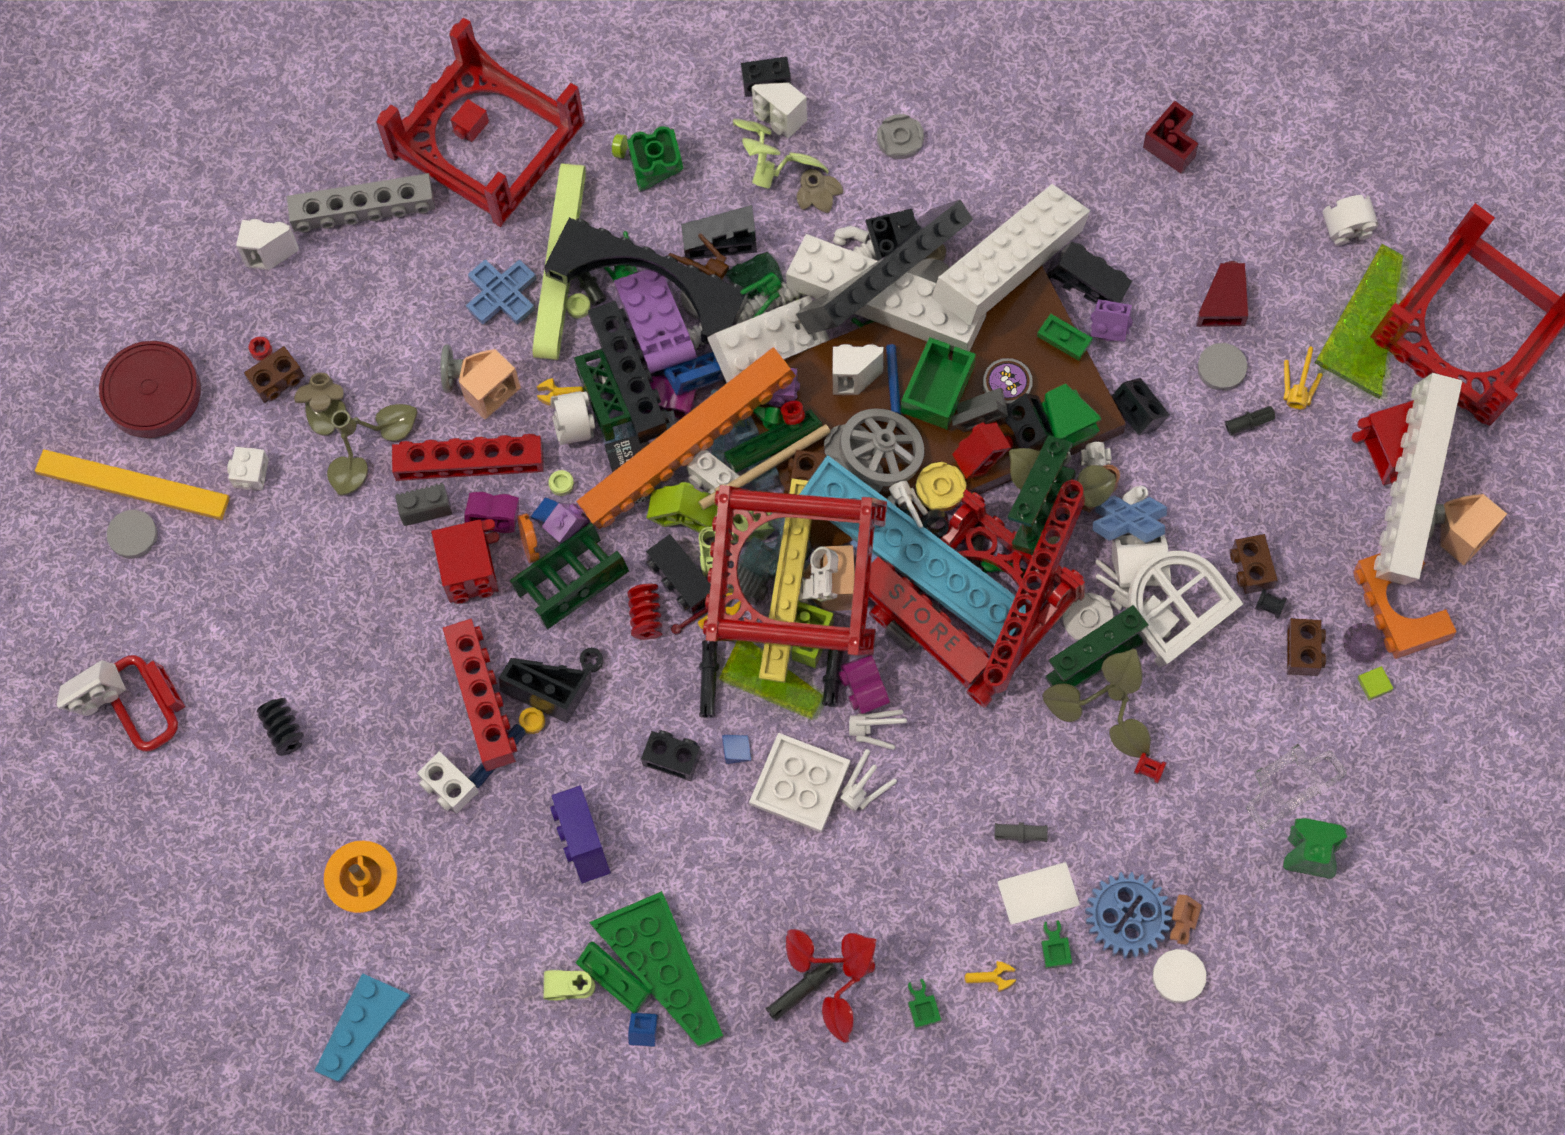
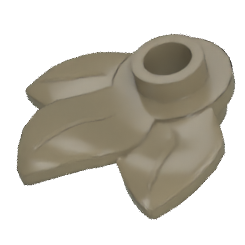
(818, 194)
(319, 392)

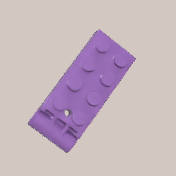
(655, 320)

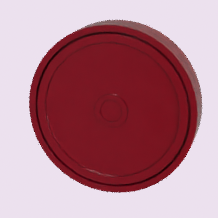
(149, 389)

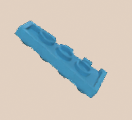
(362, 1020)

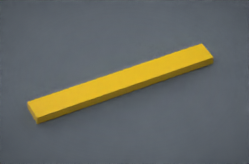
(132, 484)

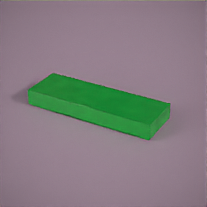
(613, 977)

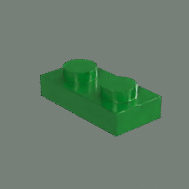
(1064, 337)

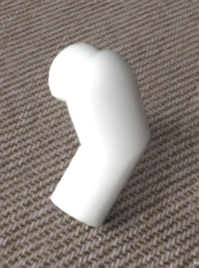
(850, 232)
(1135, 495)

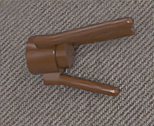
(713, 266)

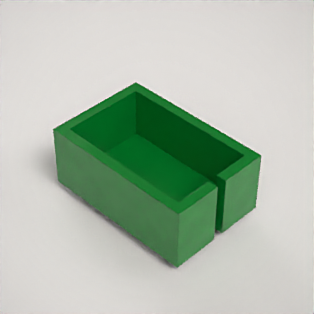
(938, 383)

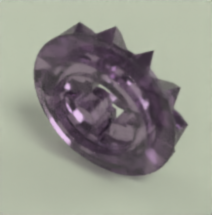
(1374, 639)

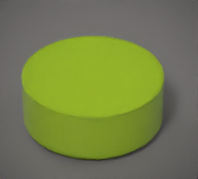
(619, 146)

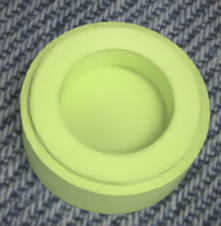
(578, 305)
(561, 483)

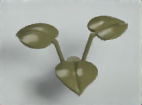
(350, 473)
(1096, 480)
(1125, 677)

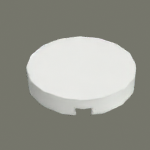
(1086, 615)
(1179, 976)

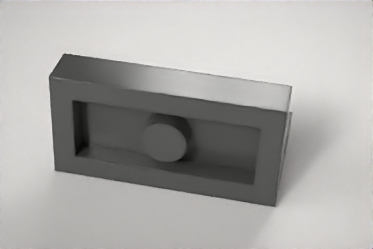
(980, 409)

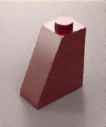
(1226, 298)

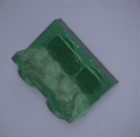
(753, 270)

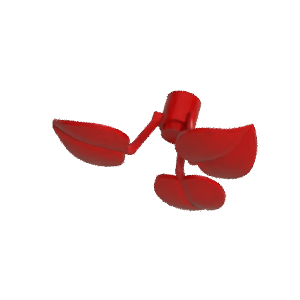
(857, 963)

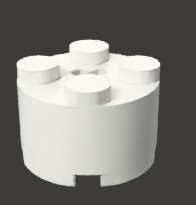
(1350, 219)
(572, 418)

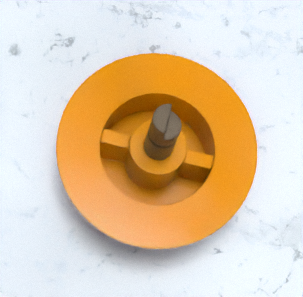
(360, 876)

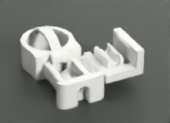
(820, 583)

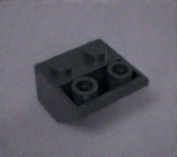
(890, 230)

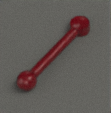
(676, 629)

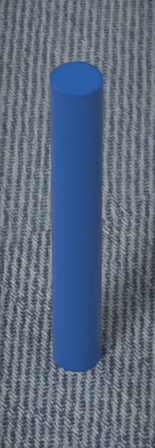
(893, 378)

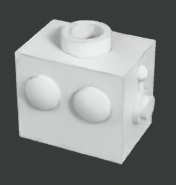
(248, 468)
(1162, 621)

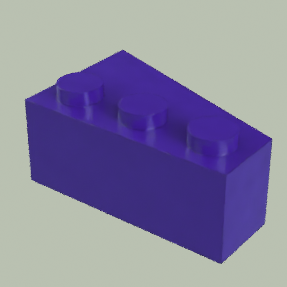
(579, 833)

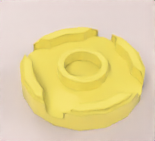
(940, 486)

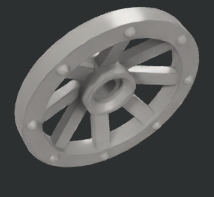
(882, 445)

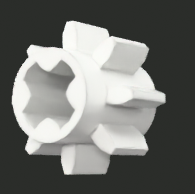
(1095, 455)

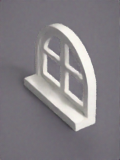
(1198, 626)

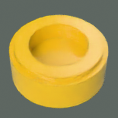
(532, 720)

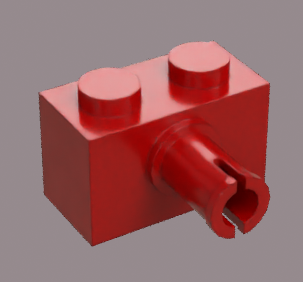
(981, 449)

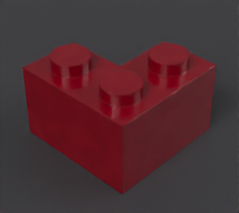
(1169, 140)

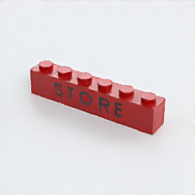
(925, 624)

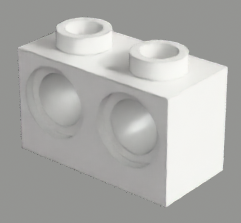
(451, 779)

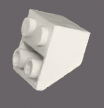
(780, 106)
(265, 244)
(855, 368)
(1131, 553)
(91, 689)

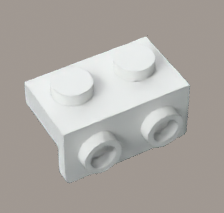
(709, 472)

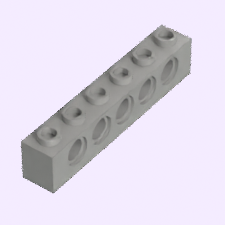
(351, 196)

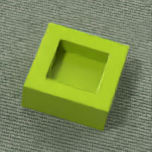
(1375, 683)

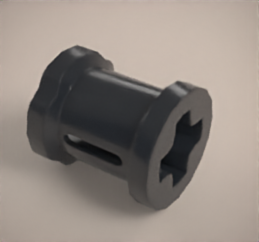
(1270, 603)

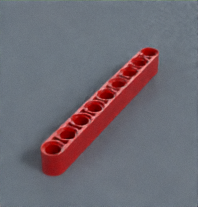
(1034, 598)

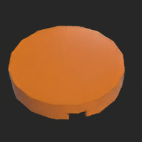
(528, 537)

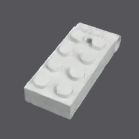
(748, 341)

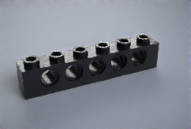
(611, 317)

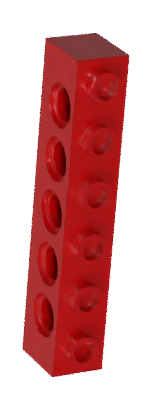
(478, 465)
(491, 753)

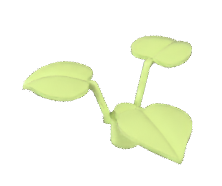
(765, 169)

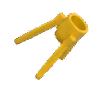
(1298, 396)

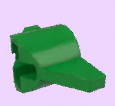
(770, 416)

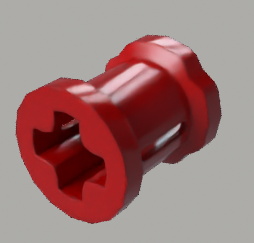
(1146, 761)

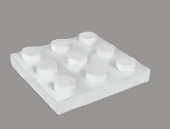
(799, 782)

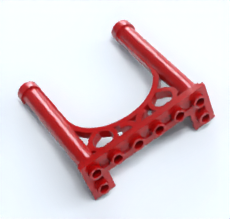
(1068, 583)

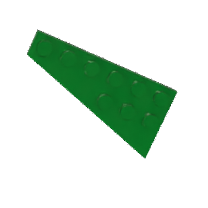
(653, 949)

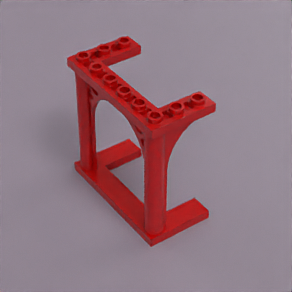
(472, 60)
(1397, 321)
(724, 627)

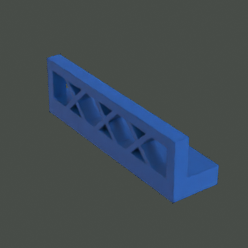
(694, 378)

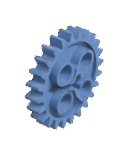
(1147, 928)

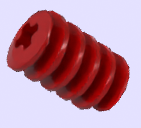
(643, 613)

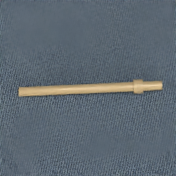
(769, 463)

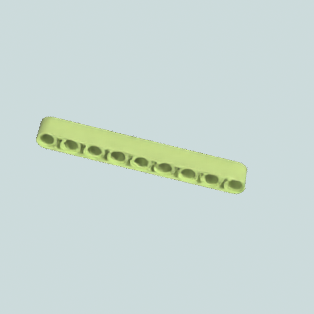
(554, 293)

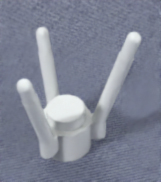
(901, 494)
(1120, 594)
(861, 725)
(854, 794)

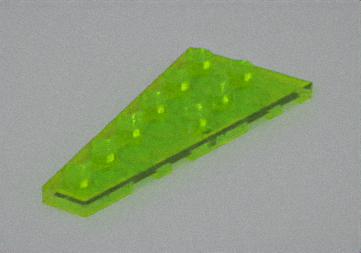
(1349, 348)

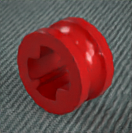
(260, 341)
(793, 412)

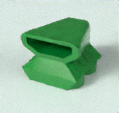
(654, 156)
(1070, 415)
(1314, 847)

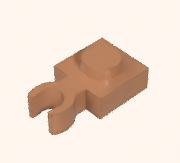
(1186, 917)

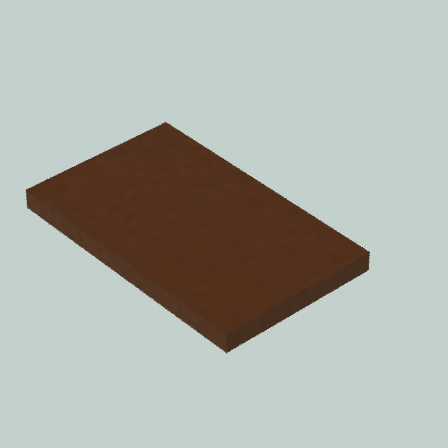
(1006, 333)

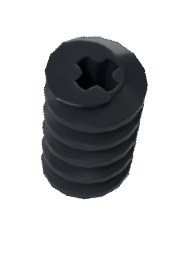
(280, 727)

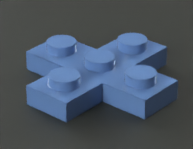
(501, 292)
(1138, 519)

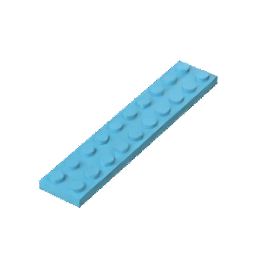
(921, 555)

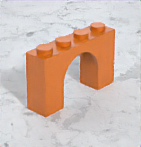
(1401, 634)

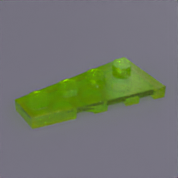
(743, 672)

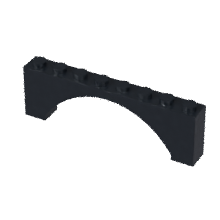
(587, 249)
(841, 303)

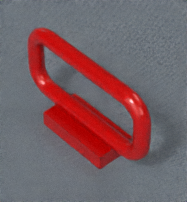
(164, 695)

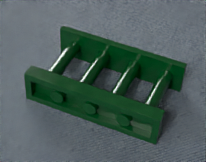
(1040, 493)
(579, 591)
(1086, 656)

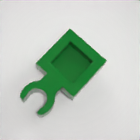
(1055, 949)
(923, 1008)

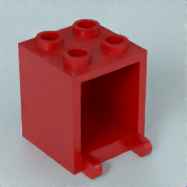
(1383, 436)
(466, 560)

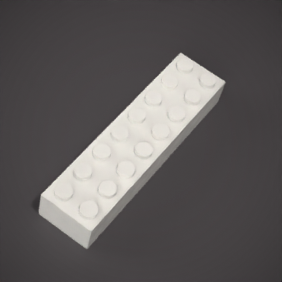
(1010, 254)
(902, 306)
(1417, 479)

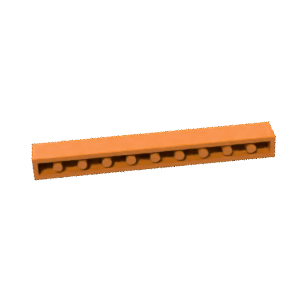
(686, 438)

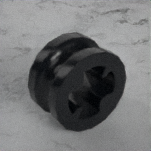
(592, 652)

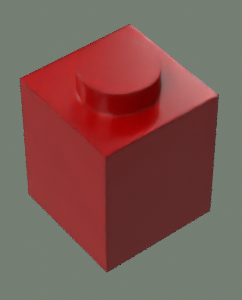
(469, 121)

